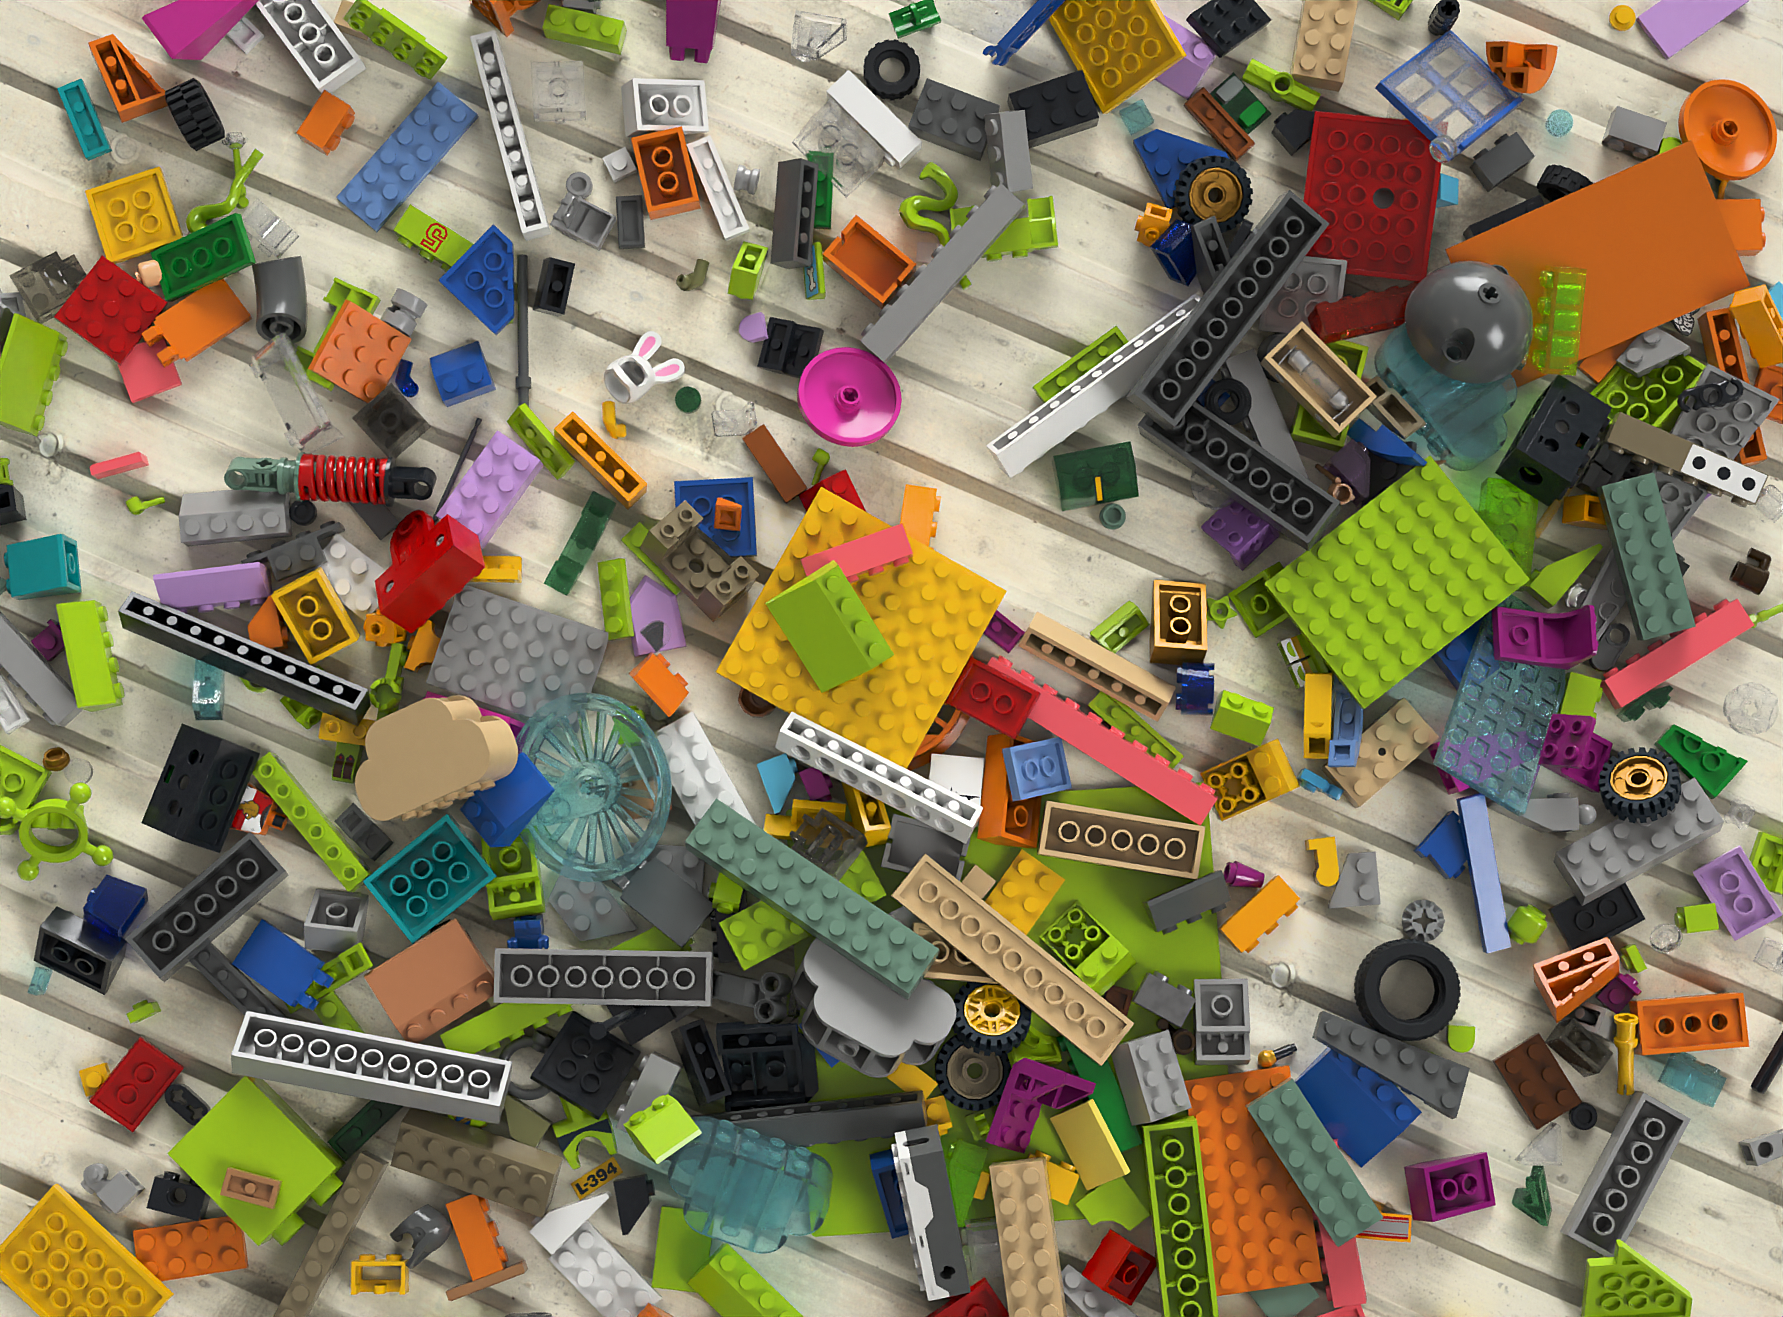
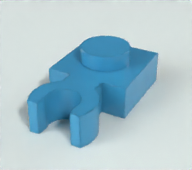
(1313, 782)

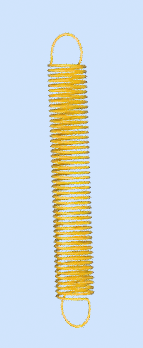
(1544, 514)

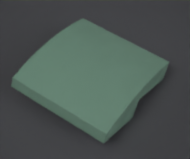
(1285, 1300)

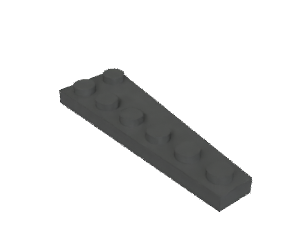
(1414, 1070)

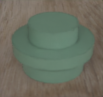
(1112, 516)

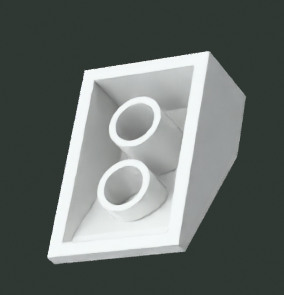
(664, 105)

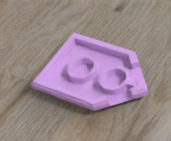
(653, 603)

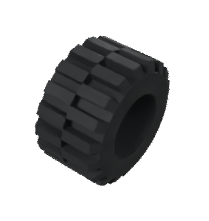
(194, 114)

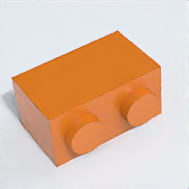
(326, 123)

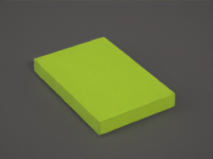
(678, 1251)

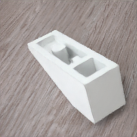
(564, 1221)

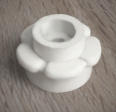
(1575, 595)

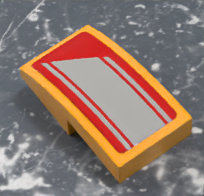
(1390, 1228)

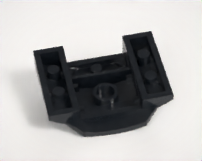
(766, 1065)

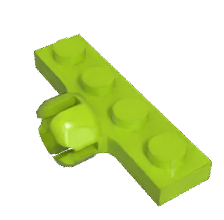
(387, 691)

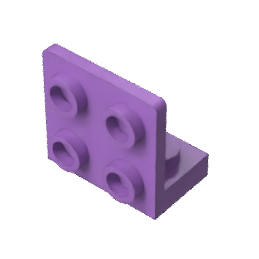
(1240, 533)

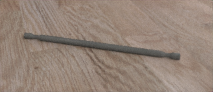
(457, 468)

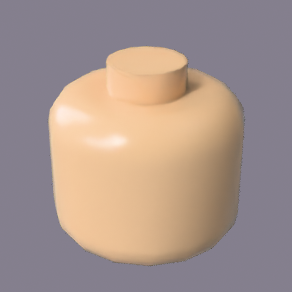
(149, 273)

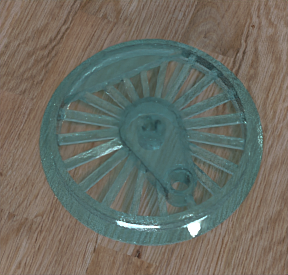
(594, 786)

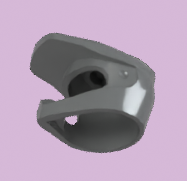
(428, 1230)

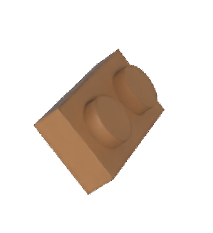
(251, 1187)

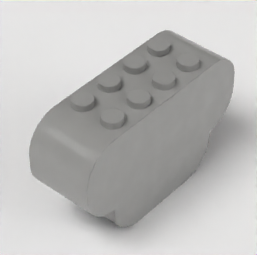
(864, 1019)

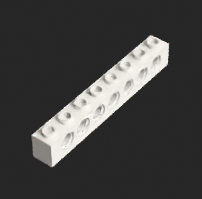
(510, 135)
(878, 777)

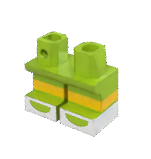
(1297, 649)

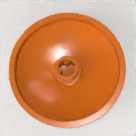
(1728, 129)

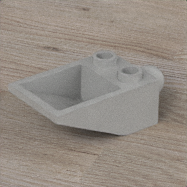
(1551, 814)

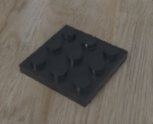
(585, 1068)

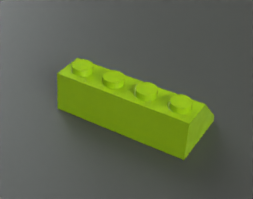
(90, 655)
(737, 1288)

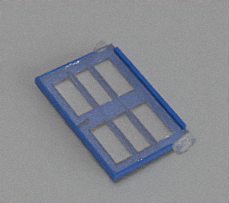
(1449, 95)

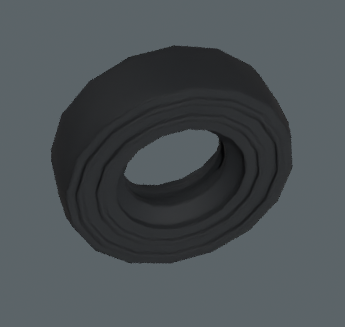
(1243, 396)

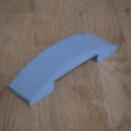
(1347, 729)

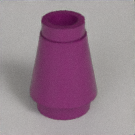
(1240, 875)

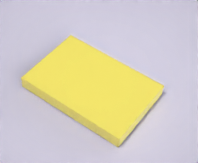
(1090, 1144)

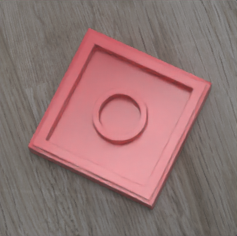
(145, 374)

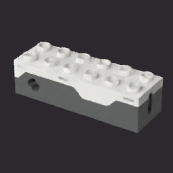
(930, 1213)

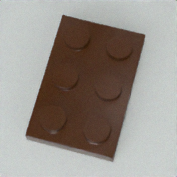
(1537, 1081)

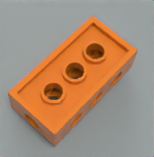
(1729, 1032)

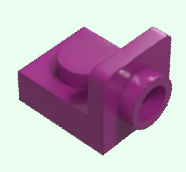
(50, 640)
(1618, 992)

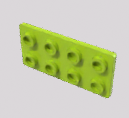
(396, 37)

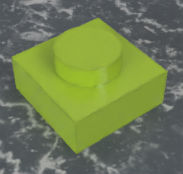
(1632, 959)
(143, 1010)

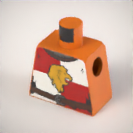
(258, 812)

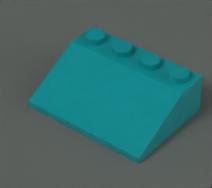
(430, 878)

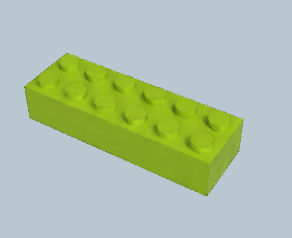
(763, 931)

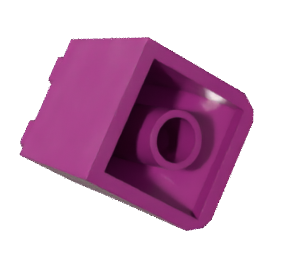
(691, 26)

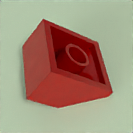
(1120, 1267)

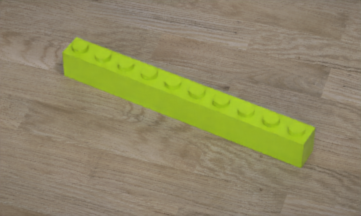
(511, 1019)

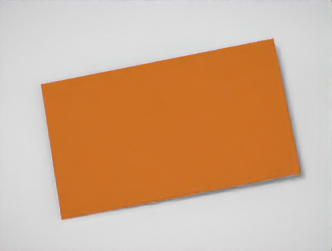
(1647, 245)

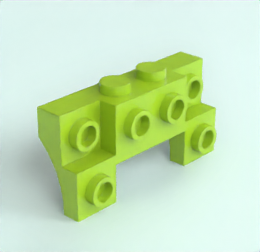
(1022, 234)
(336, 296)

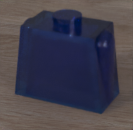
(1176, 252)
(114, 906)

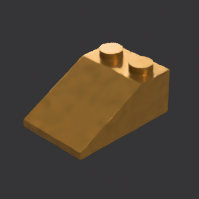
(1178, 623)

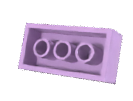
(492, 487)

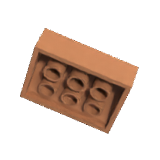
(432, 982)

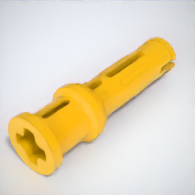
(1626, 1042)

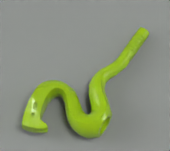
(909, 208)
(199, 215)

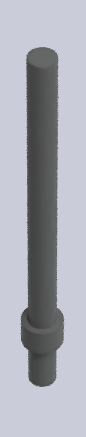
(523, 381)

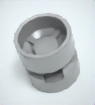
(404, 311)

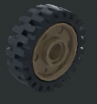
(964, 1090)

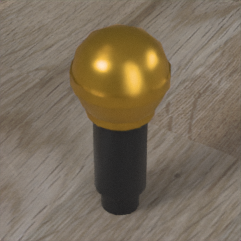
(1269, 1058)

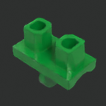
(914, 18)

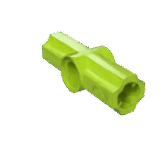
(1265, 79)

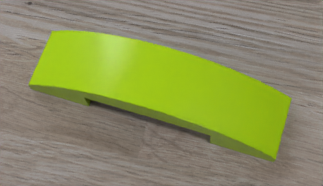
(343, 970)

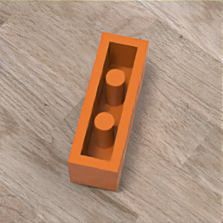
(477, 1235)

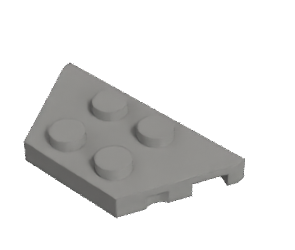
(589, 908)

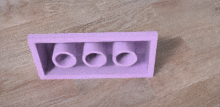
(1189, 71)
(215, 587)

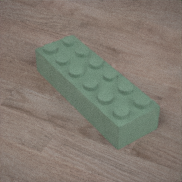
(1645, 556)
(1314, 1161)

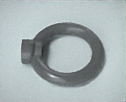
(540, 1042)

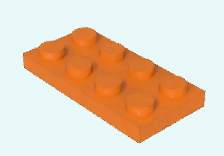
(191, 1248)

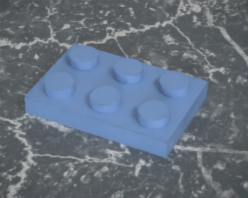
(1036, 768)

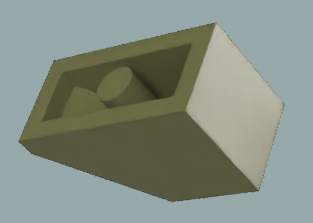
(525, 1123)

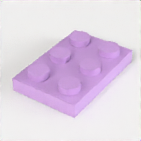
(1737, 892)

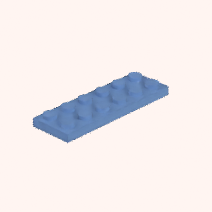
(407, 157)

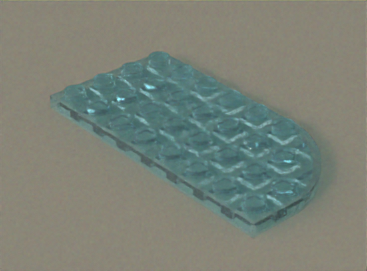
(1500, 721)

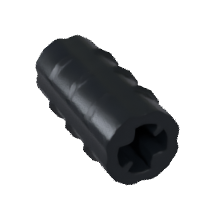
(1443, 16)

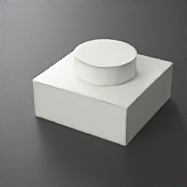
(619, 164)

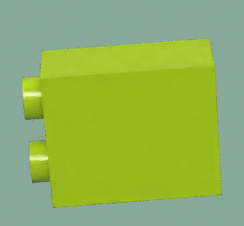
(266, 1137)

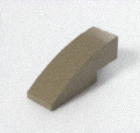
(1392, 409)

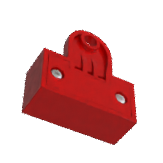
(426, 568)

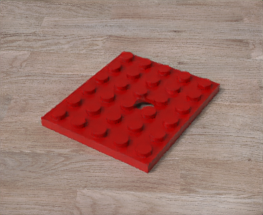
(1346, 167)

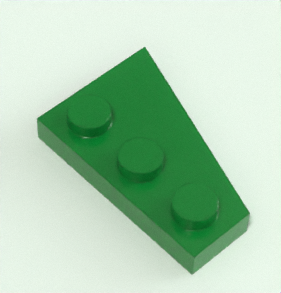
(1698, 759)

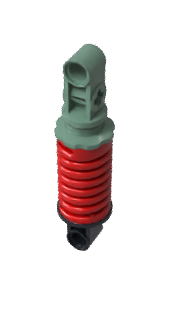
(332, 478)

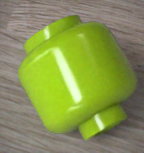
(1527, 924)

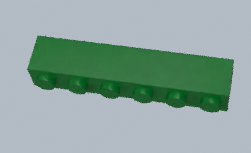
(1105, 1095)

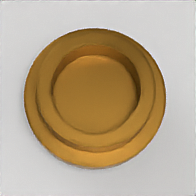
(55, 759)

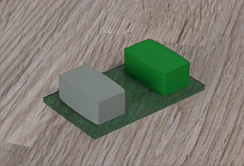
(1240, 103)

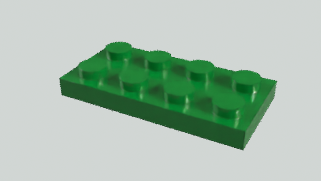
(204, 257)

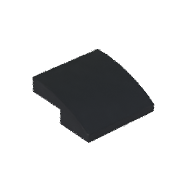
(789, 347)

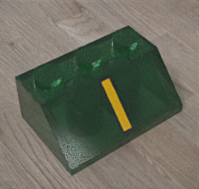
(1095, 476)

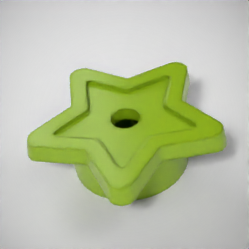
(1222, 604)

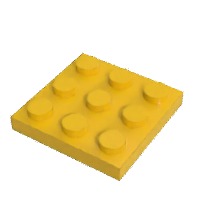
(134, 215)

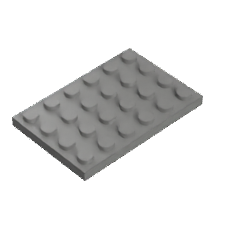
(515, 654)

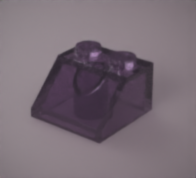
(1353, 468)

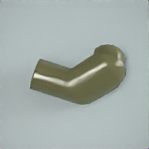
(694, 279)

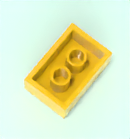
(315, 615)

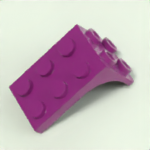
(1544, 638)
(1575, 750)

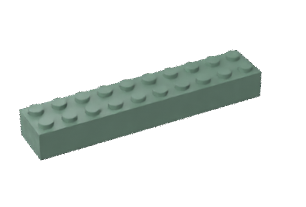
(812, 899)

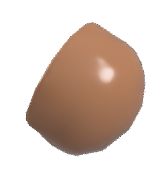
(754, 705)

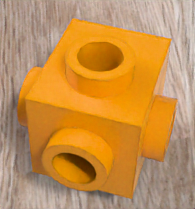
(1153, 223)
(383, 630)

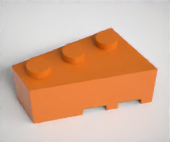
(127, 82)
(1575, 976)

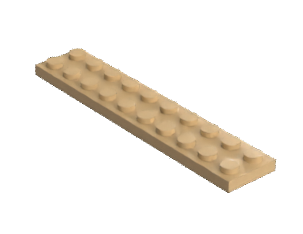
(1012, 959)

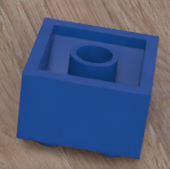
(462, 374)

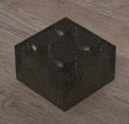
(391, 422)

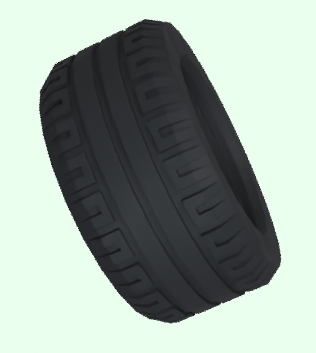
(1445, 984)

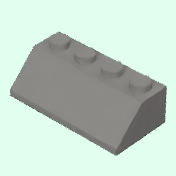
(233, 516)

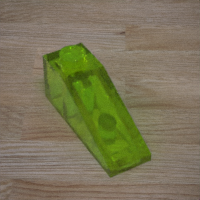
(965, 1169)

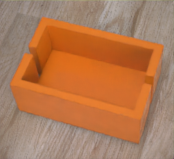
(869, 262)

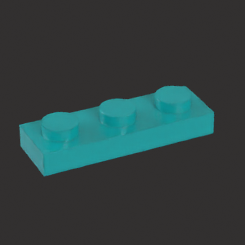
(84, 119)

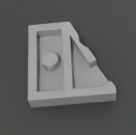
(1651, 351)
(1357, 882)

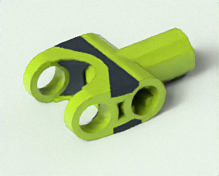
(578, 1126)

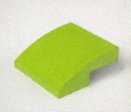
(1768, 861)

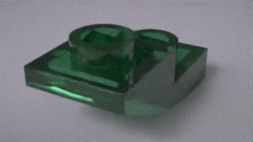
(1650, 700)

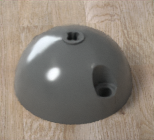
(1481, 310)

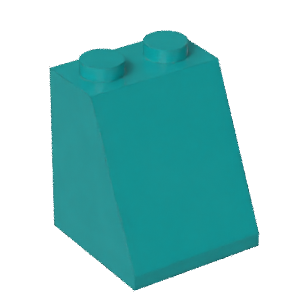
(43, 567)

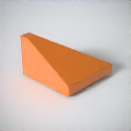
(727, 515)

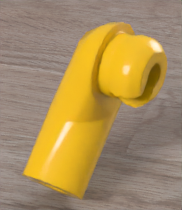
(609, 420)

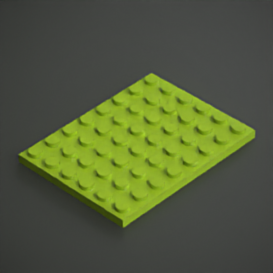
(1396, 582)

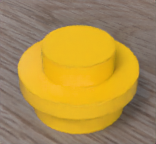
(1622, 18)

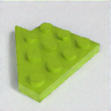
(1631, 1288)

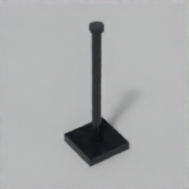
(634, 1021)

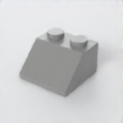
(335, 920)

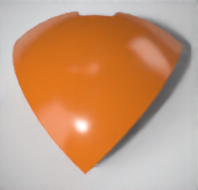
(1521, 66)

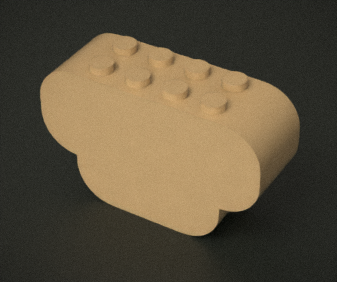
(431, 757)

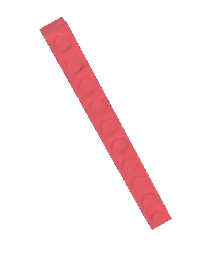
(1113, 750)

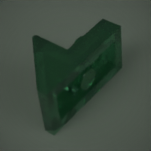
(1535, 1198)

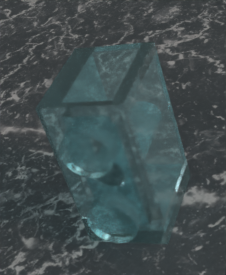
(1692, 1079)

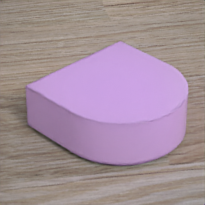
(753, 328)

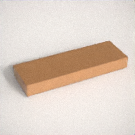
(487, 1281)

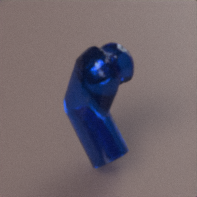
(404, 381)

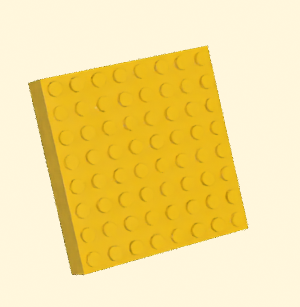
(924, 610)

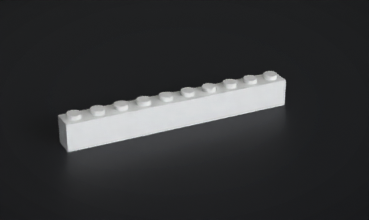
(1085, 396)

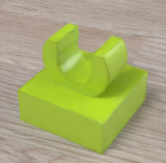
(980, 1123)

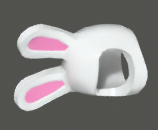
(633, 376)

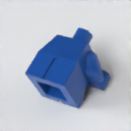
(529, 933)

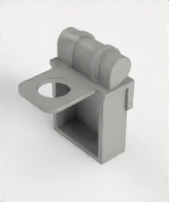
(583, 221)

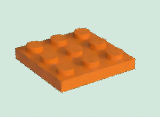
(359, 352)

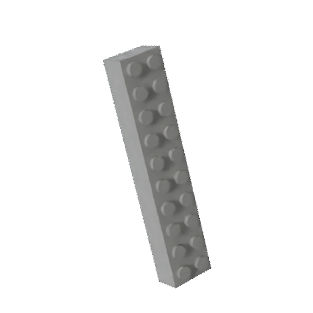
(371, 1067)

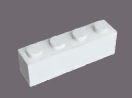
(875, 119)

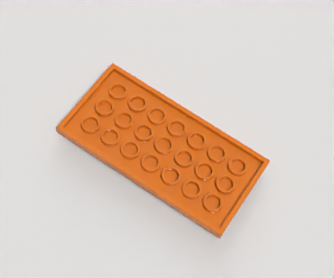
(1254, 1209)

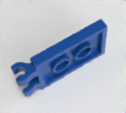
(1022, 31)
(281, 965)

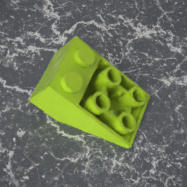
(1088, 948)

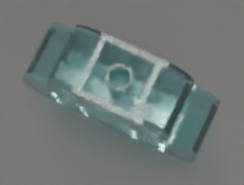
(1460, 417)
(749, 1186)

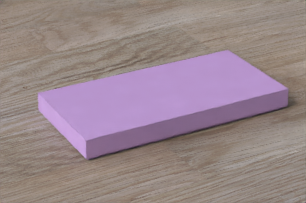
(1680, 22)

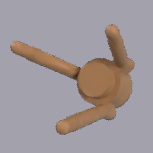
(1337, 489)

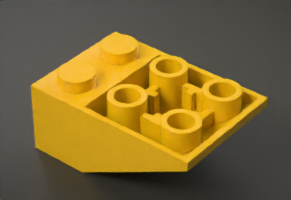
(1250, 779)

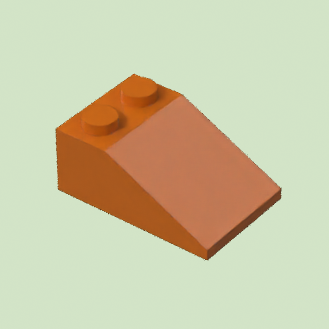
(659, 683)

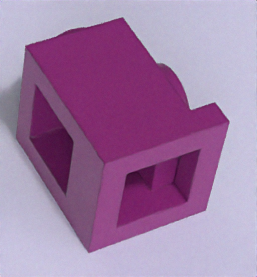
(816, 784)

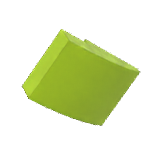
(518, 882)

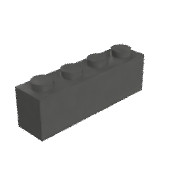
(794, 213)

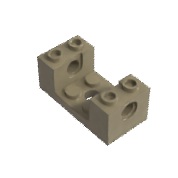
(676, 544)

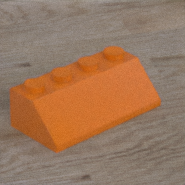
(1003, 819)

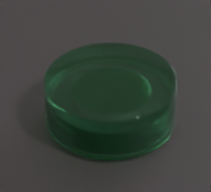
(688, 400)

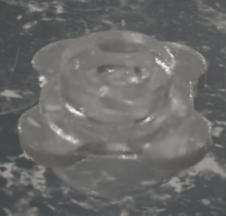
(1746, 811)

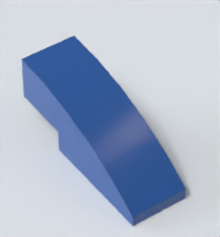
(1384, 444)

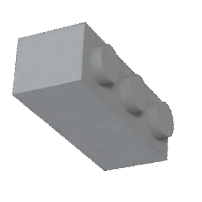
(1008, 150)

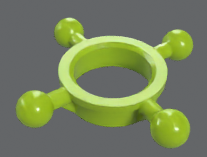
(29, 869)

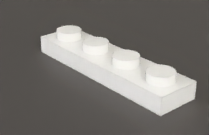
(718, 188)

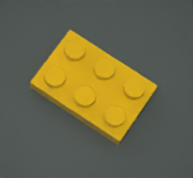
(1024, 891)

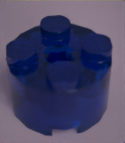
(1196, 688)

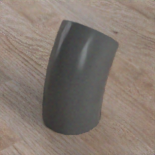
(281, 298)

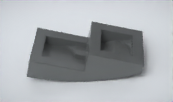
(363, 832)

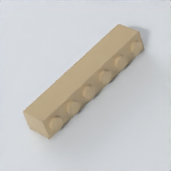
(1097, 666)

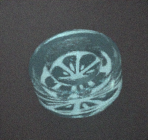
(1559, 123)

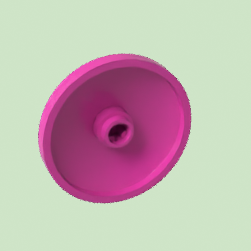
(849, 397)

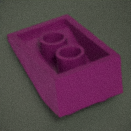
(1449, 1186)

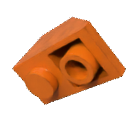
(268, 627)

